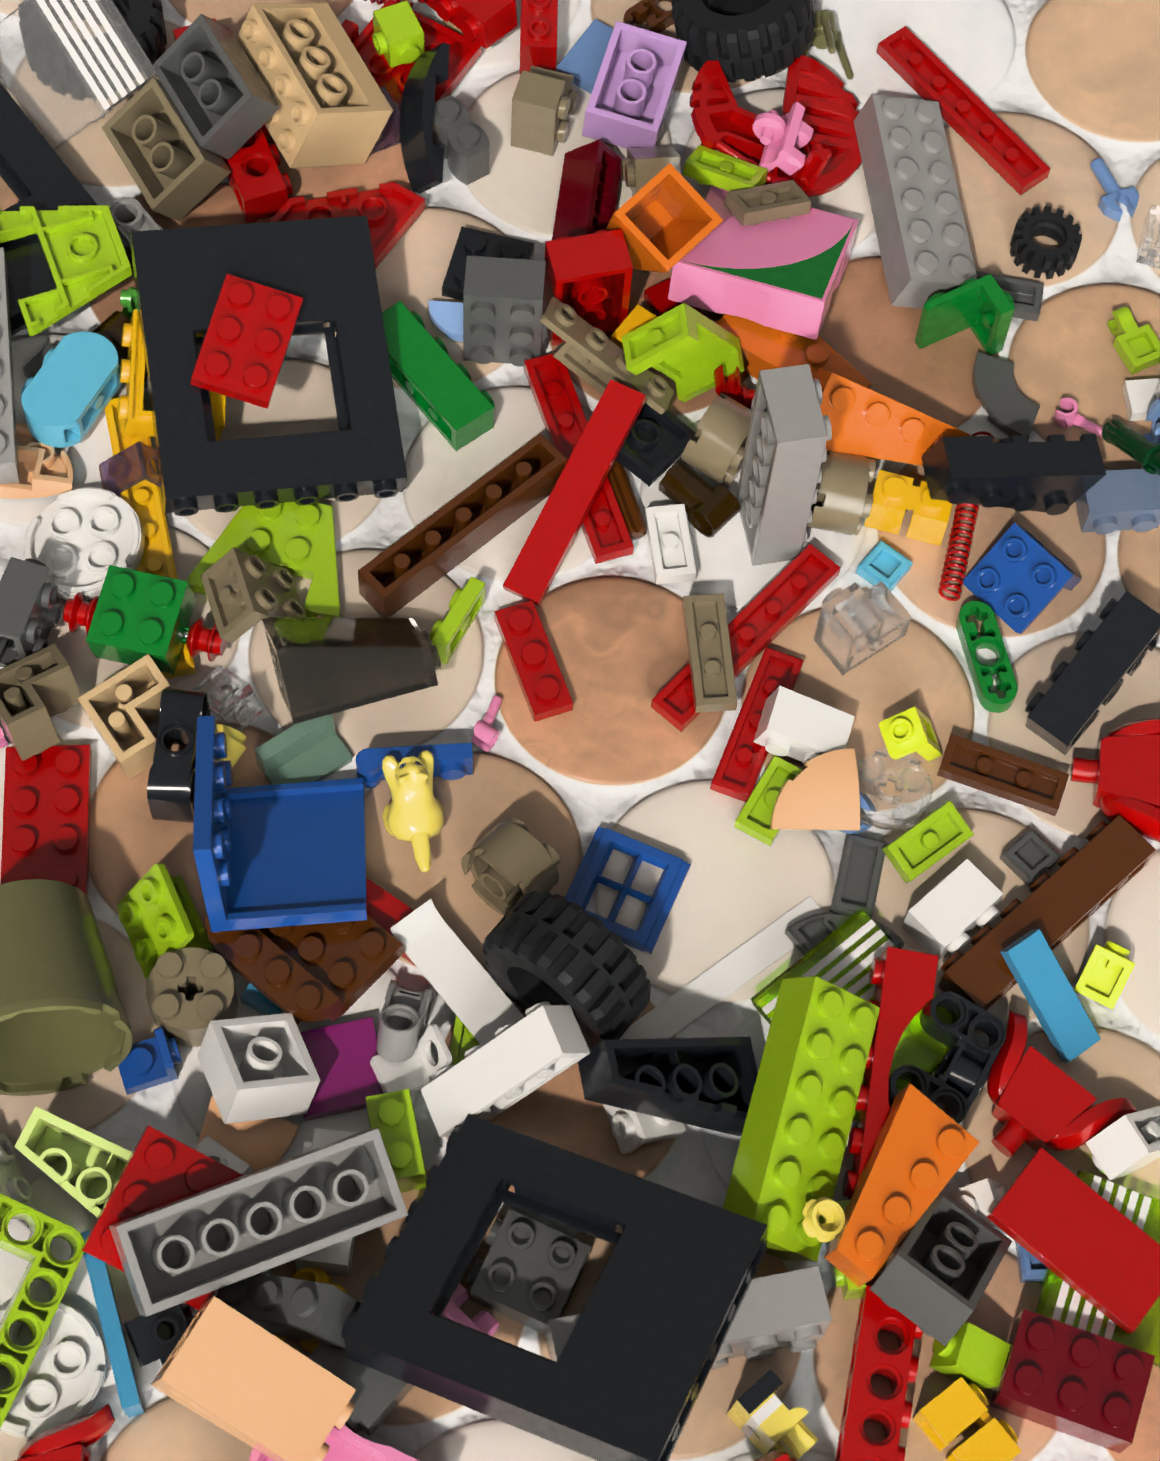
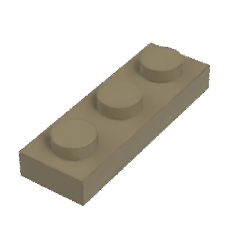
(709, 653)

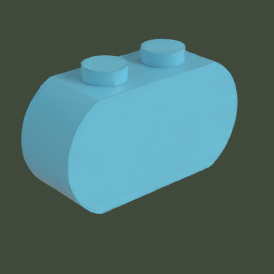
(71, 389)

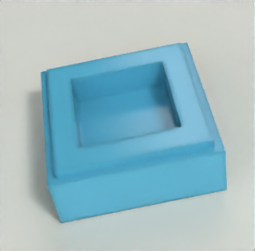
(884, 565)

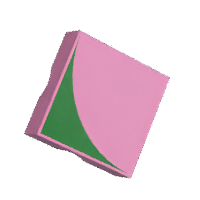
(769, 270)

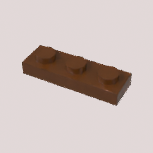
(1003, 774)

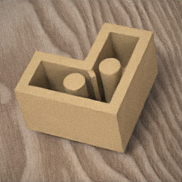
(123, 708)

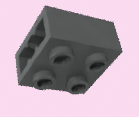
(26, 609)
(527, 1271)
(374, 1394)

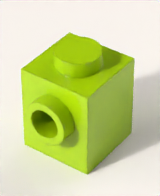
(397, 34)
(973, 1355)

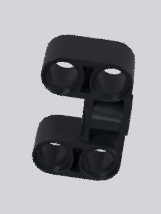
(173, 773)
(965, 1062)

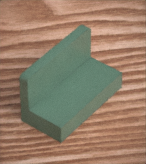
(303, 753)

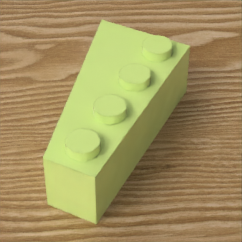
(73, 1158)

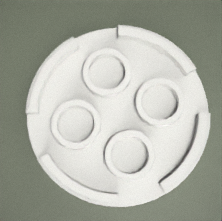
(83, 537)
(62, 1377)

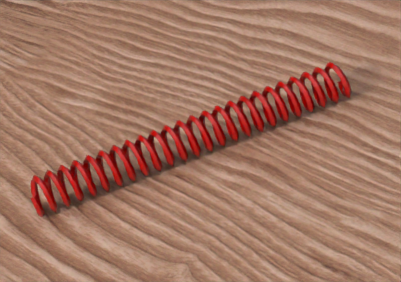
(956, 544)

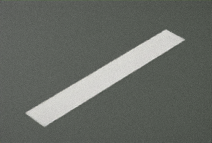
(721, 978)

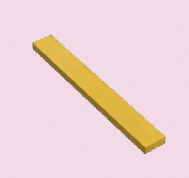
(148, 505)

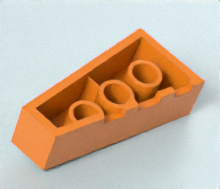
(772, 348)
(876, 425)
(904, 1175)

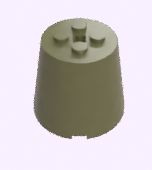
(55, 991)

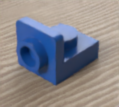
(150, 1063)

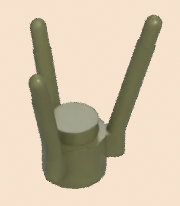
(828, 37)

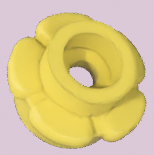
(832, 1214)

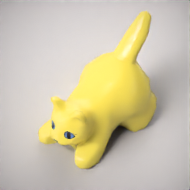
(414, 810)

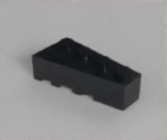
(1013, 471)
(1094, 673)
(675, 1079)

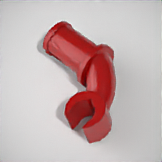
(732, 387)

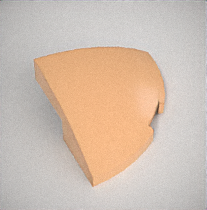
(40, 469)
(821, 795)
(255, 1142)

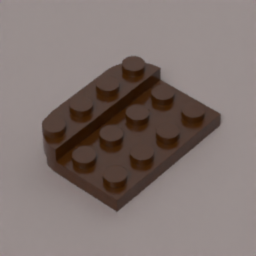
(310, 968)

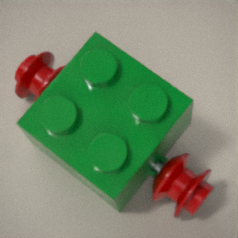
(141, 617)

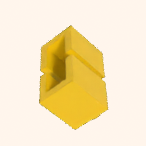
(896, 494)
(957, 1411)

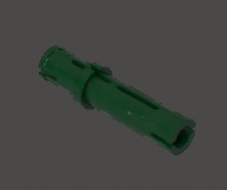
(1133, 445)

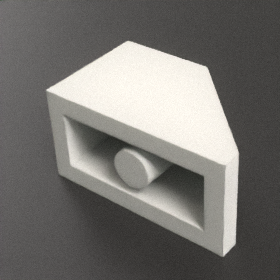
(1127, 1143)

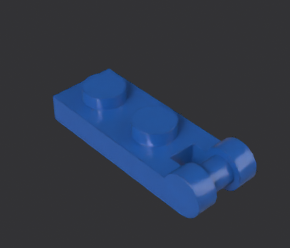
(450, 761)

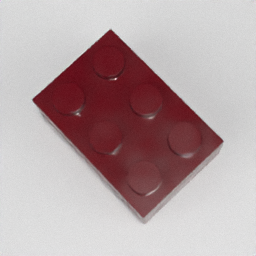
(1073, 1381)

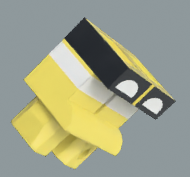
(768, 1420)

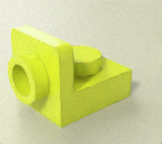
(910, 733)
(1105, 973)

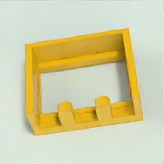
(132, 373)

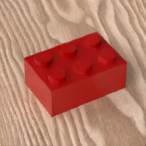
(591, 277)

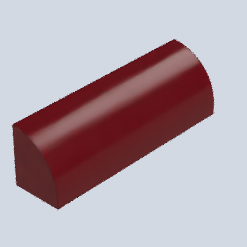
(587, 190)

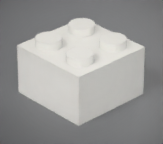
(258, 1067)

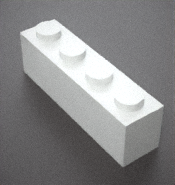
(506, 1068)

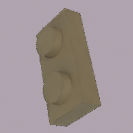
(767, 202)

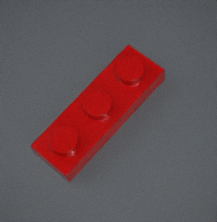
(533, 661)

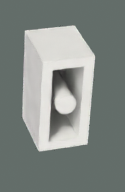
(801, 726)
(953, 910)

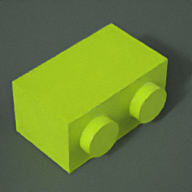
(398, 1129)

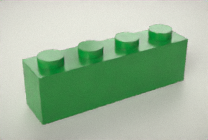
(434, 380)

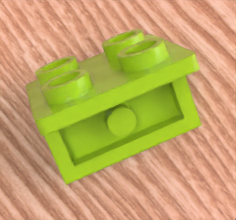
(160, 917)

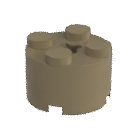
(720, 440)
(843, 493)
(510, 865)
(187, 973)

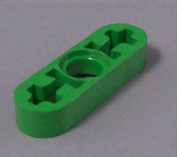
(982, 673)

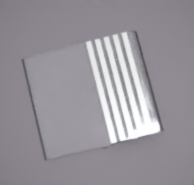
(69, 63)

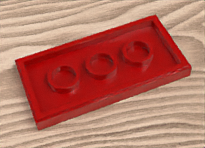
(1082, 1239)

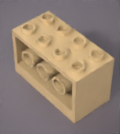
(323, 88)

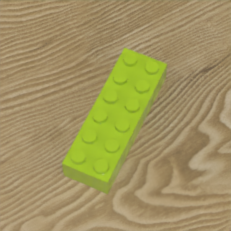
(801, 1110)

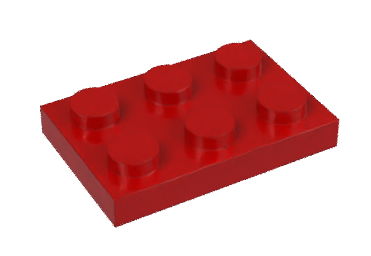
(246, 341)

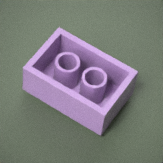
(633, 87)

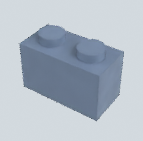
(1121, 502)

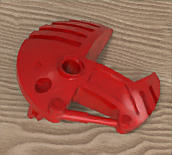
(829, 110)

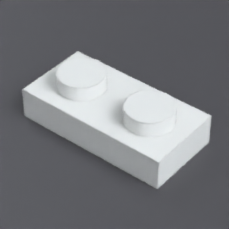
(670, 544)

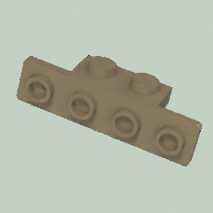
(597, 358)

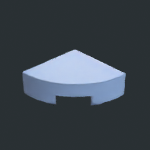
(447, 318)

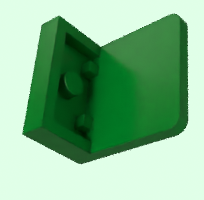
(974, 305)

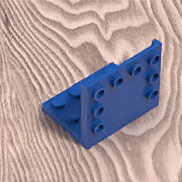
(276, 849)

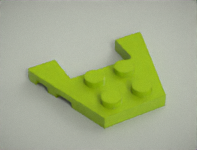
(80, 252)
(287, 537)

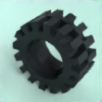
(1051, 226)

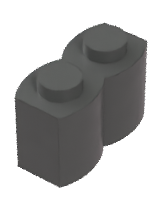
(463, 140)

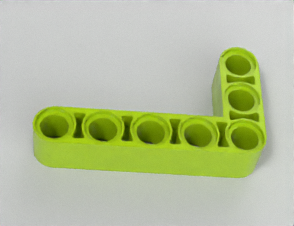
(22, 1306)

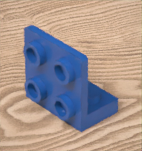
(1019, 578)

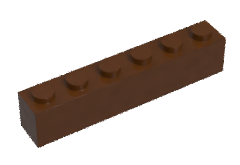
(461, 527)
(1055, 907)

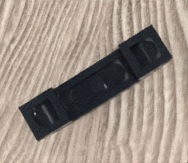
(420, 156)

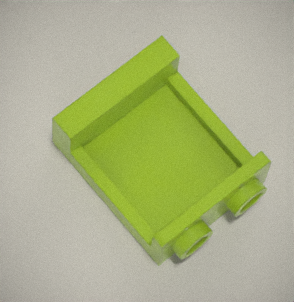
(684, 349)

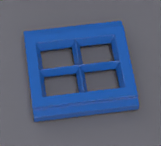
(658, 904)

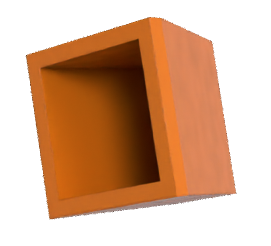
(664, 221)

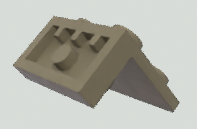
(248, 590)

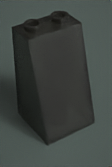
(347, 662)

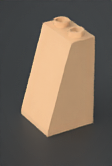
(254, 1385)

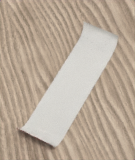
(455, 973)

